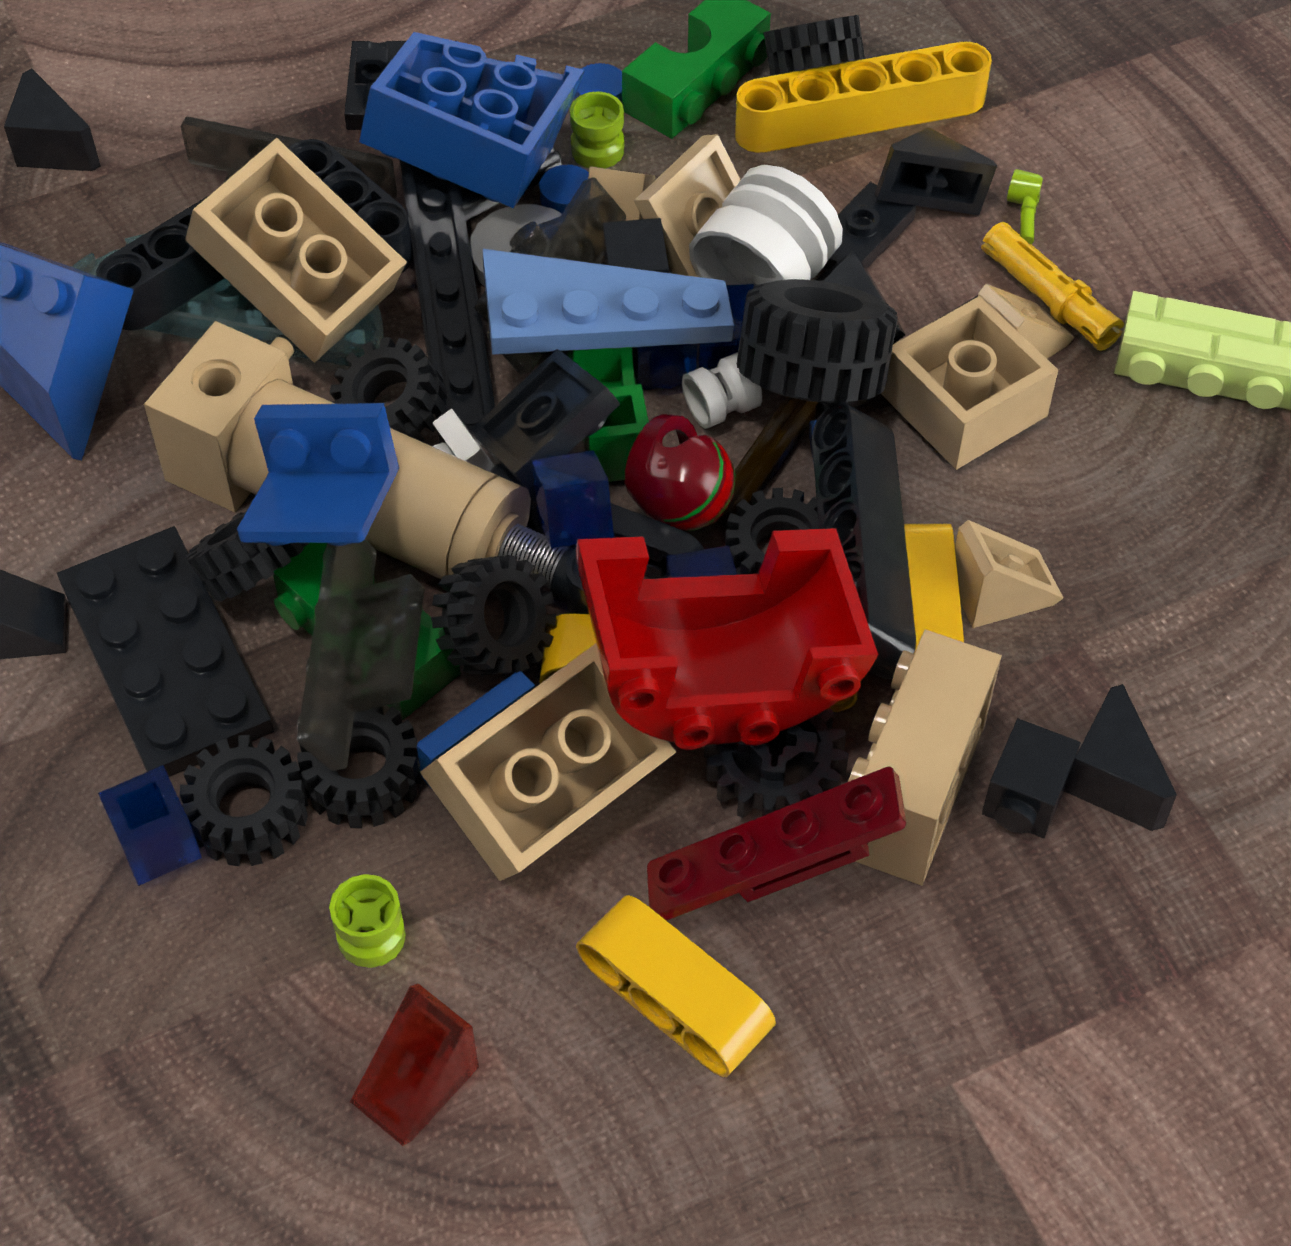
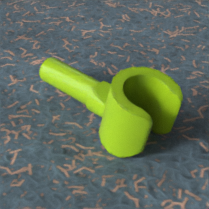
(1025, 190)

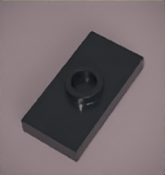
(870, 226)

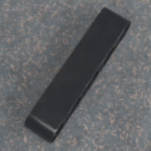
(863, 501)

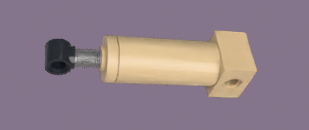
(433, 513)

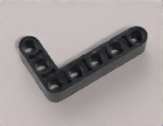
(171, 272)

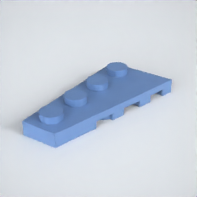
(585, 306)

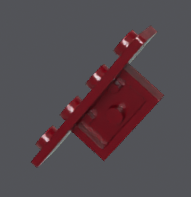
(779, 846)

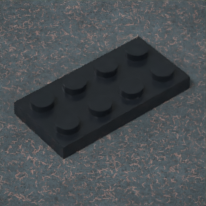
(164, 652)

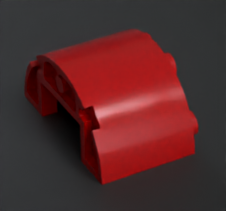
(727, 651)

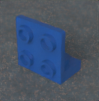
(324, 473)

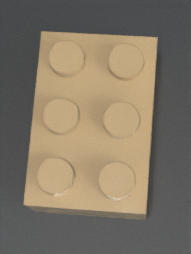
(294, 249)
(929, 742)
(543, 767)

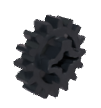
(808, 764)

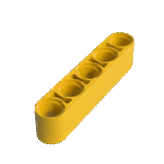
(861, 96)

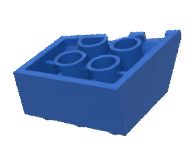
(468, 115)
(57, 341)

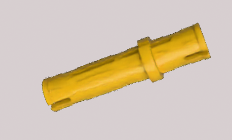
(1067, 299)

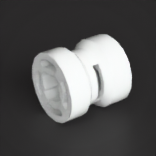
(719, 391)

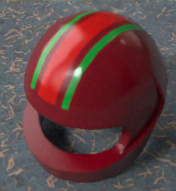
(682, 483)

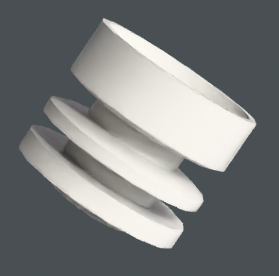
(767, 231)

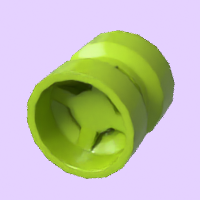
(597, 130)
(367, 904)

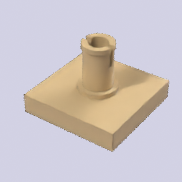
(688, 197)

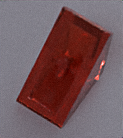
(416, 1066)

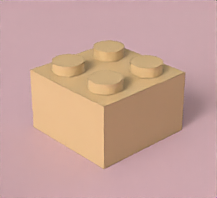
(969, 382)

